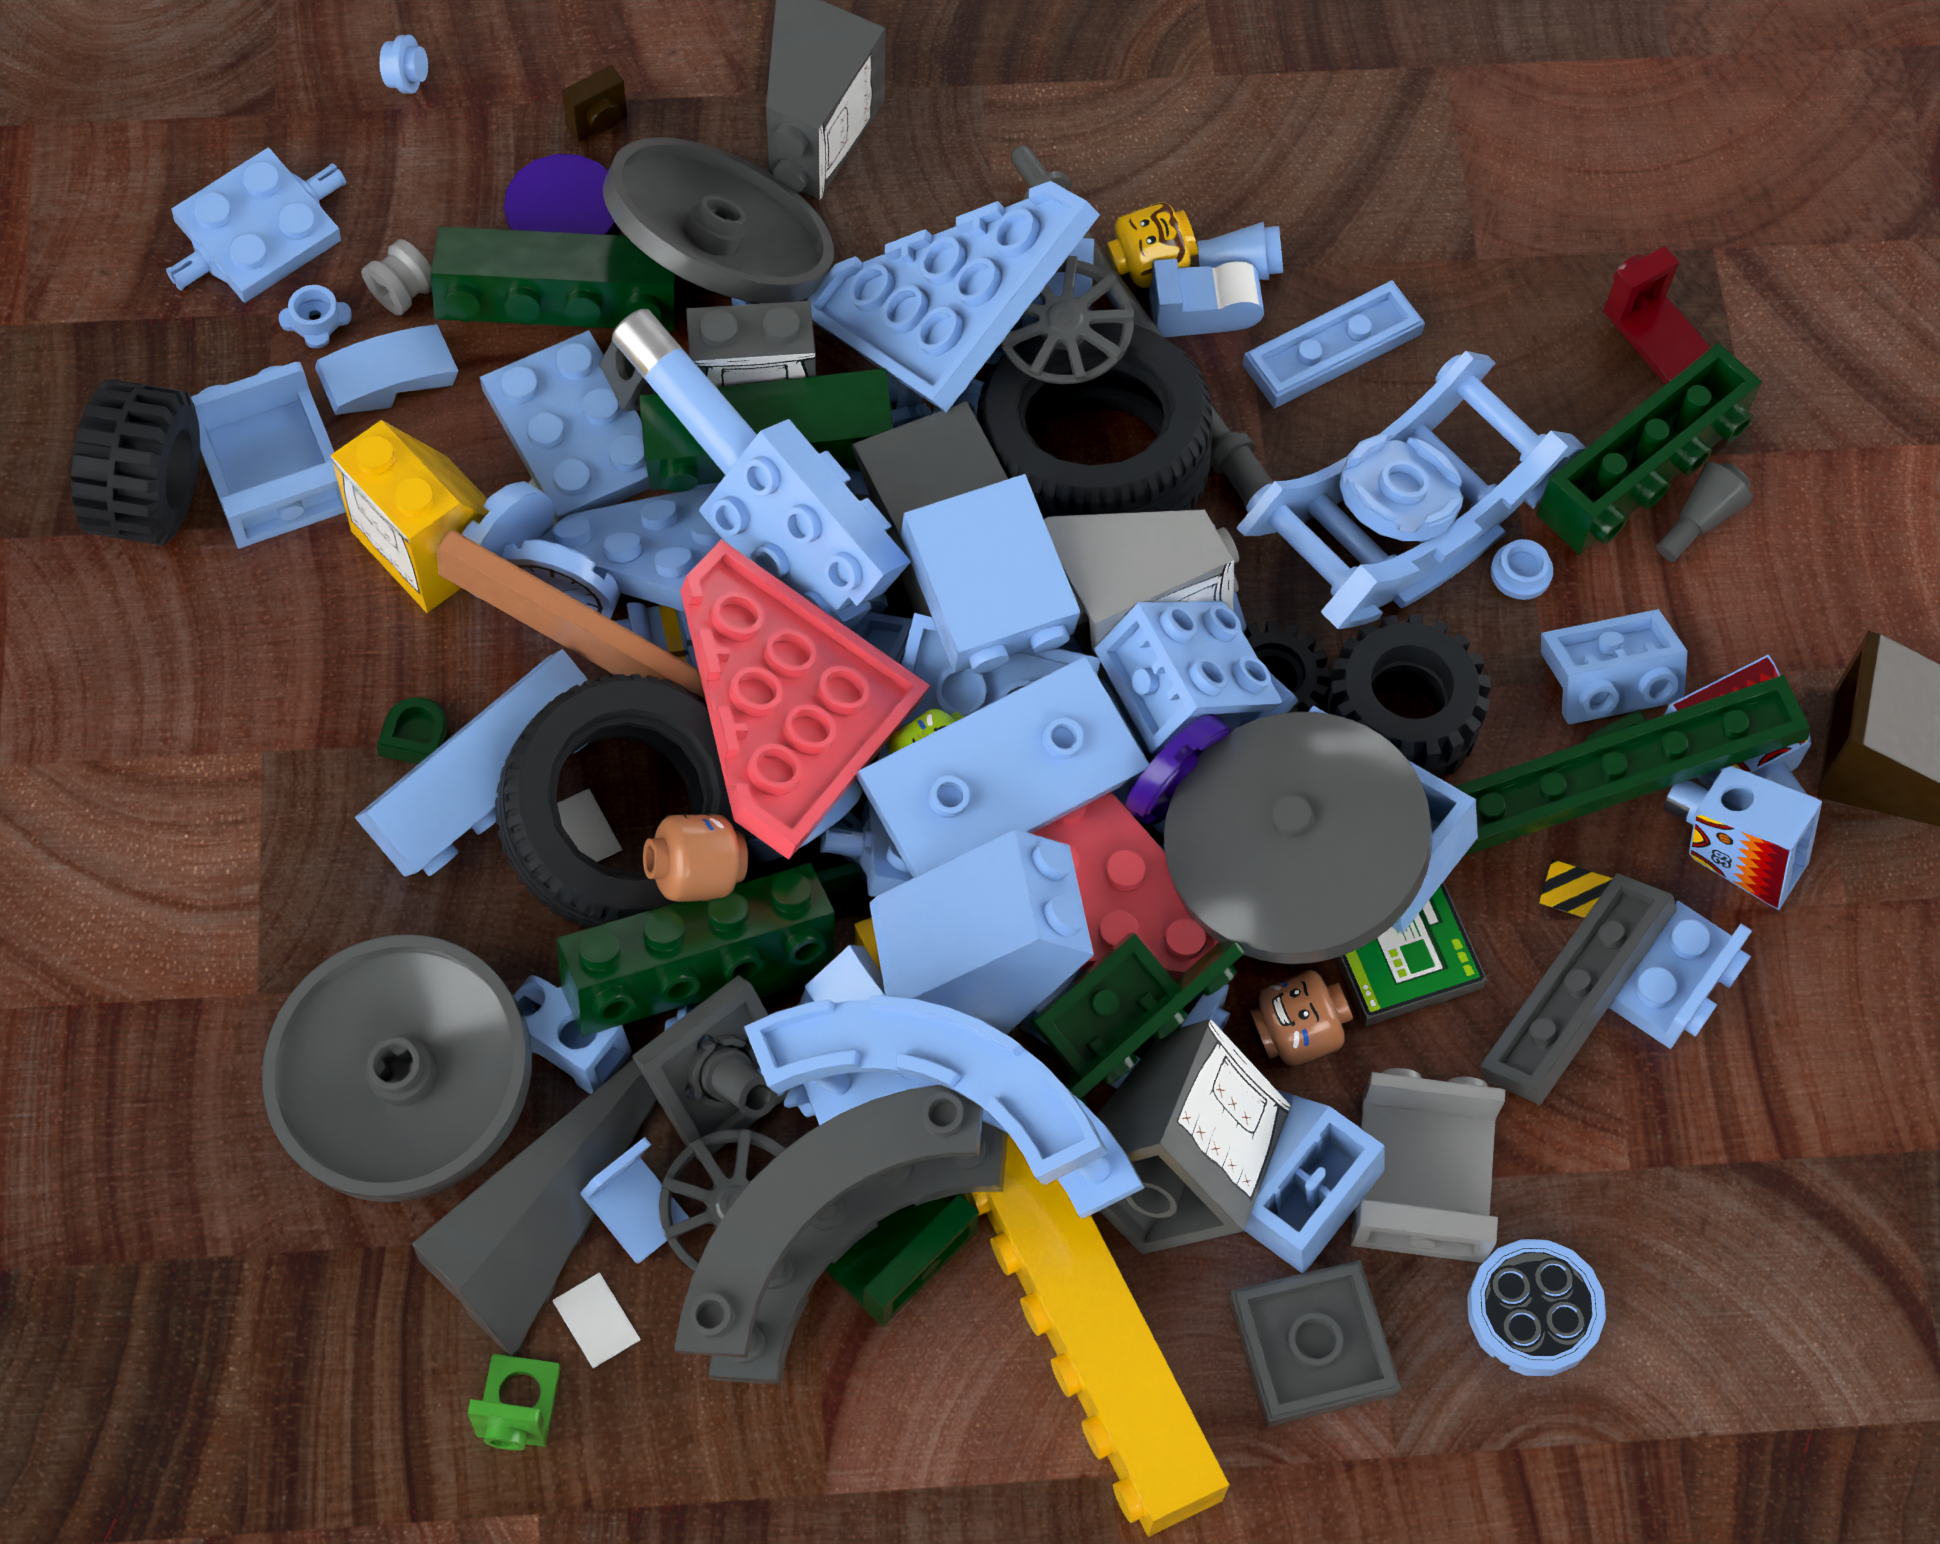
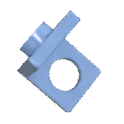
(628, 1202)

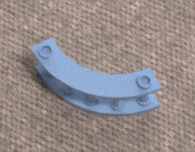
(1420, 570)
(896, 1044)

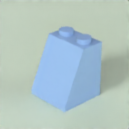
(985, 930)

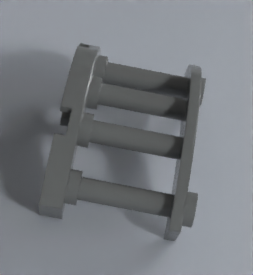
(815, 1207)

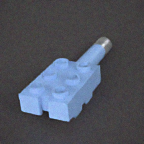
(778, 493)

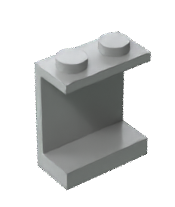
(1436, 1166)

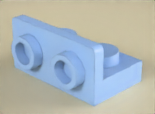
(1616, 665)
(1678, 975)

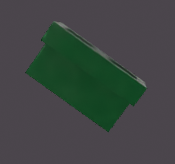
(904, 1254)

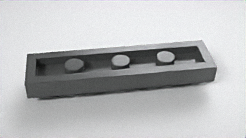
(1578, 988)

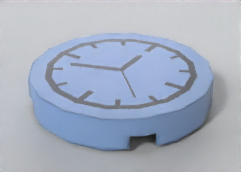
(567, 572)

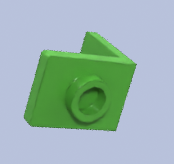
(511, 1425)

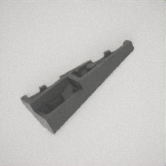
(520, 1226)

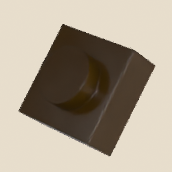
(595, 103)

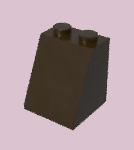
(1885, 733)

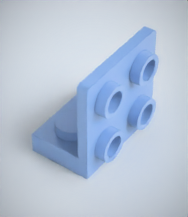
(1182, 664)

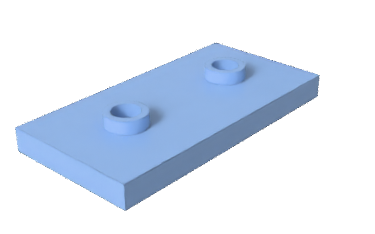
(1004, 768)

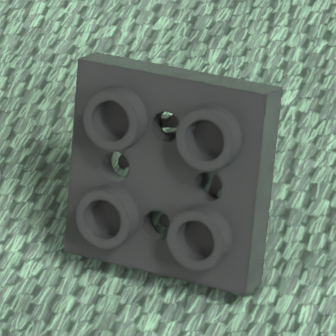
(722, 1079)

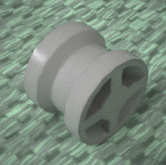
(398, 277)

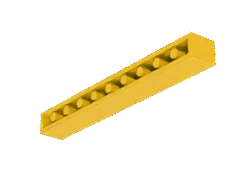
(1099, 1342)

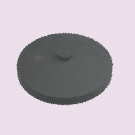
(718, 220)
(1299, 837)
(397, 1068)

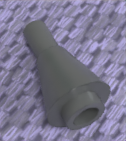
(1715, 497)

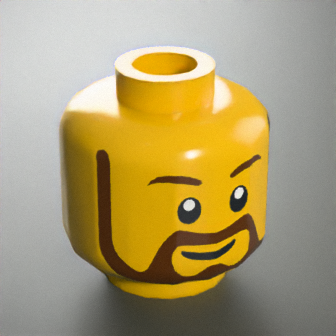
(1151, 235)

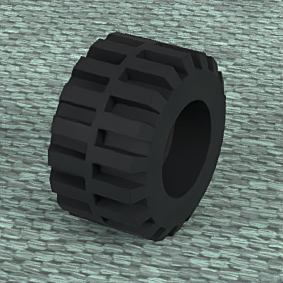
(135, 462)
(1426, 662)

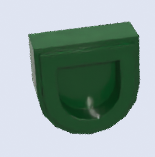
(413, 730)

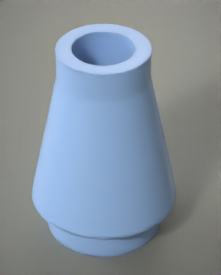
(1250, 244)

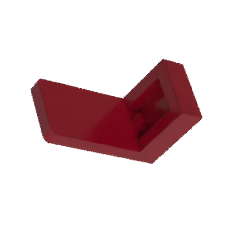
(1649, 319)

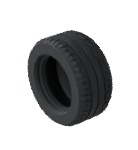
(1149, 381)
(527, 805)

